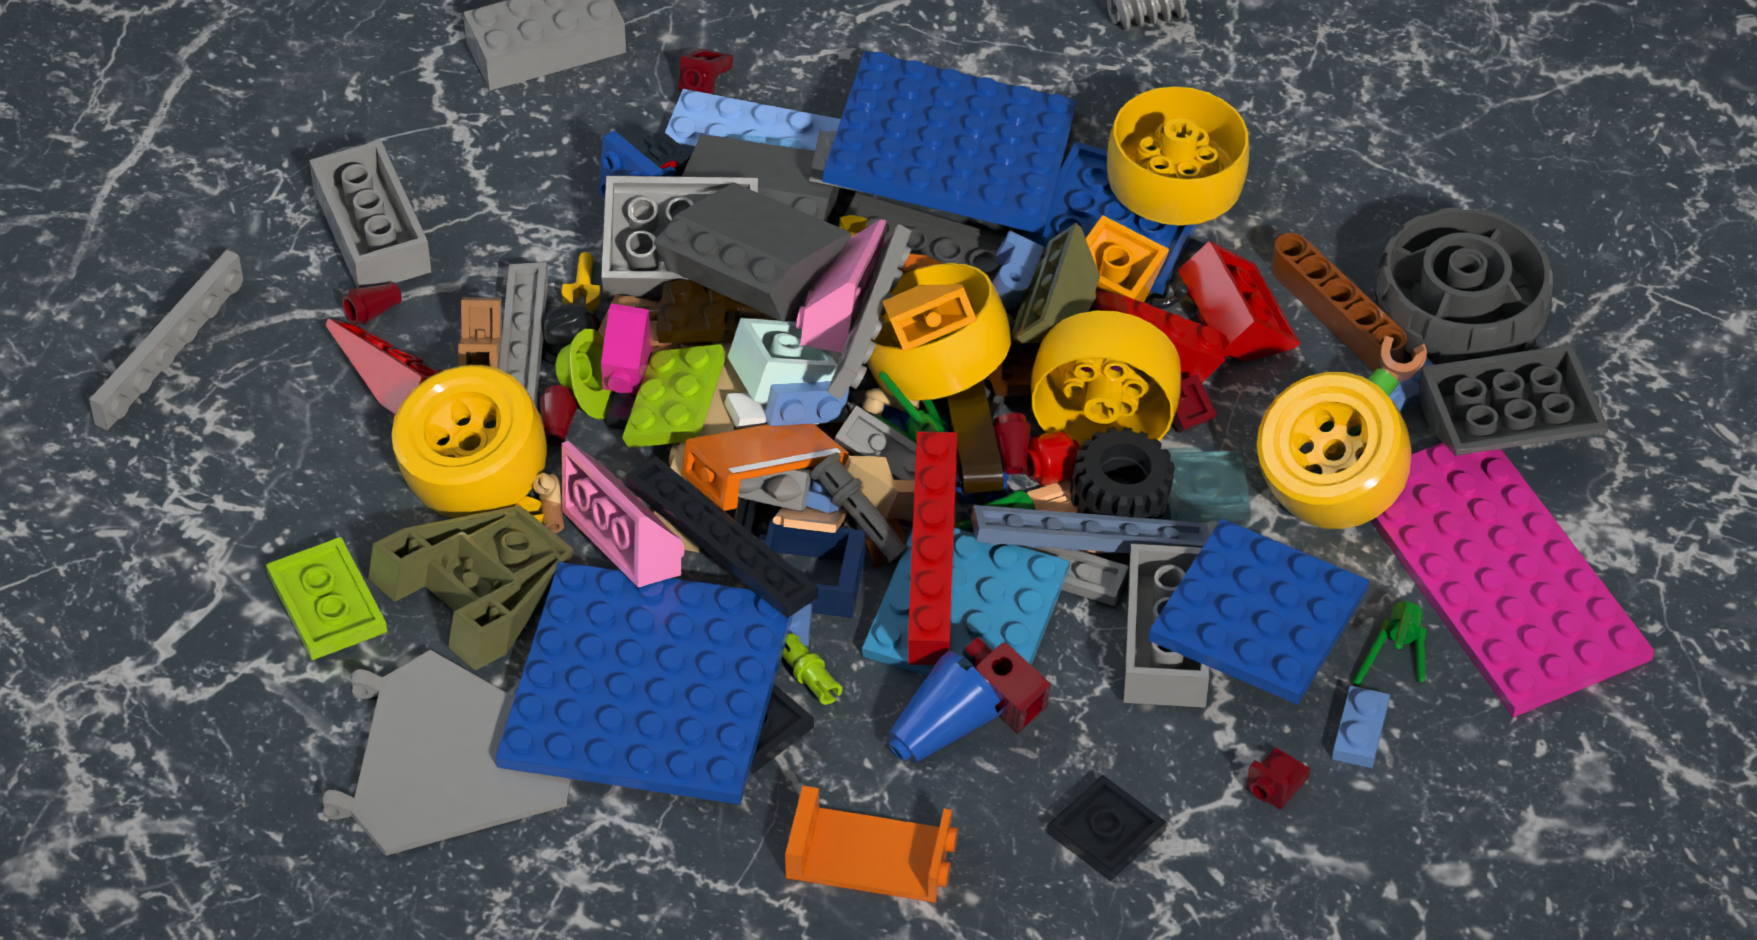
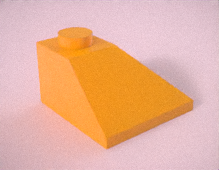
(1124, 259)

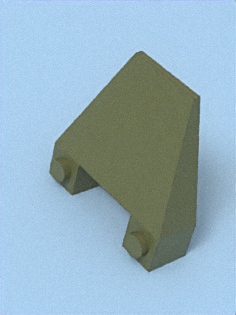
(482, 566)

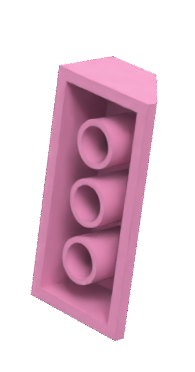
(839, 291)
(617, 520)

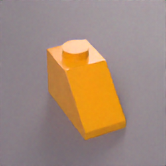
(928, 313)

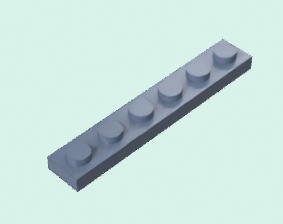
(1081, 530)

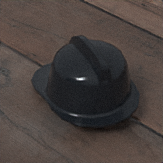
(564, 324)

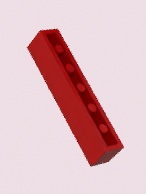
(932, 547)

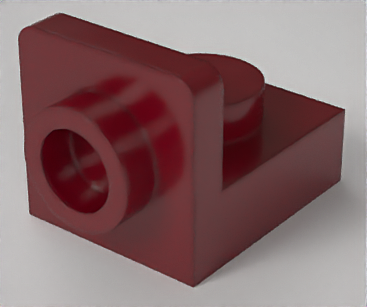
(701, 69)
(1193, 406)
(1276, 778)

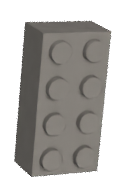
(541, 37)
(370, 215)
(1151, 671)

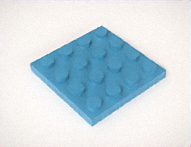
(996, 595)

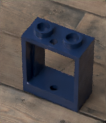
(844, 545)

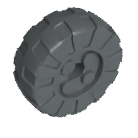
(1465, 285)

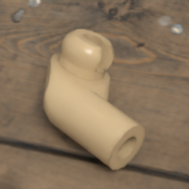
(877, 398)

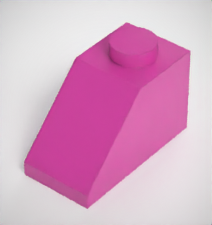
(626, 348)

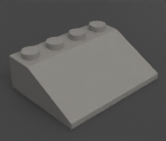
(635, 216)

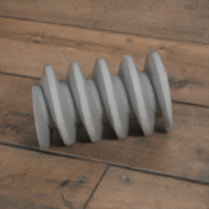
(1128, 9)

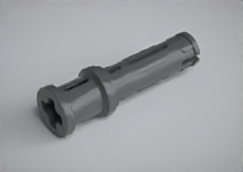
(848, 493)

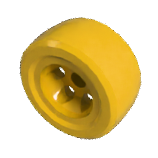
(1182, 132)
(955, 359)
(1101, 399)
(479, 465)
(1350, 487)

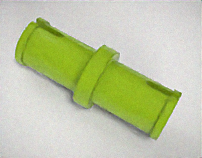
(810, 670)

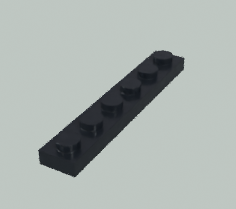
(722, 537)

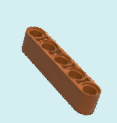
(1335, 300)

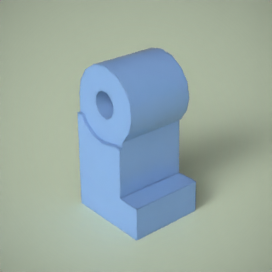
(1019, 264)

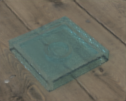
(1209, 487)

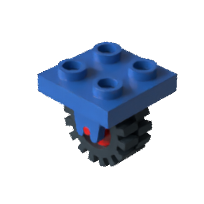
(656, 157)

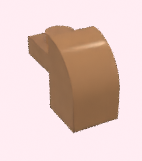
(480, 332)

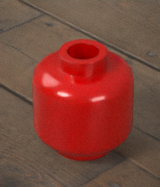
(1051, 457)

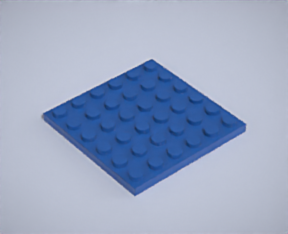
(951, 142)
(646, 684)

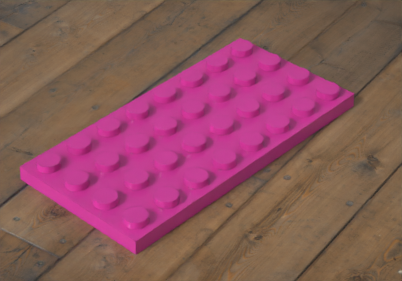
(1507, 579)

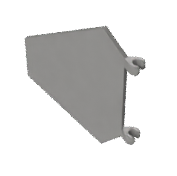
(434, 761)

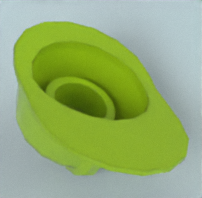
(580, 370)

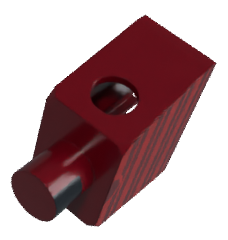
(1020, 688)

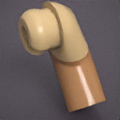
(550, 494)

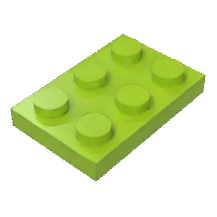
(674, 396)
(326, 598)

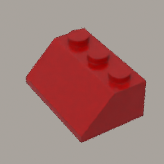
(1237, 304)
(1196, 344)

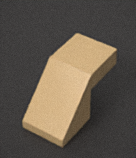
(889, 496)

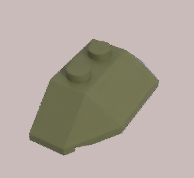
(1059, 289)

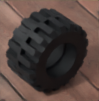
(1127, 457)

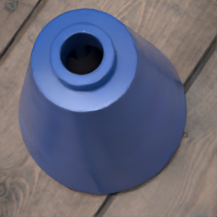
(943, 710)

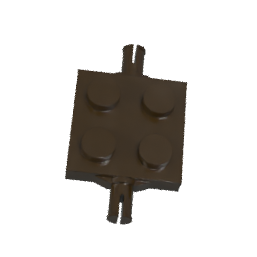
(697, 314)

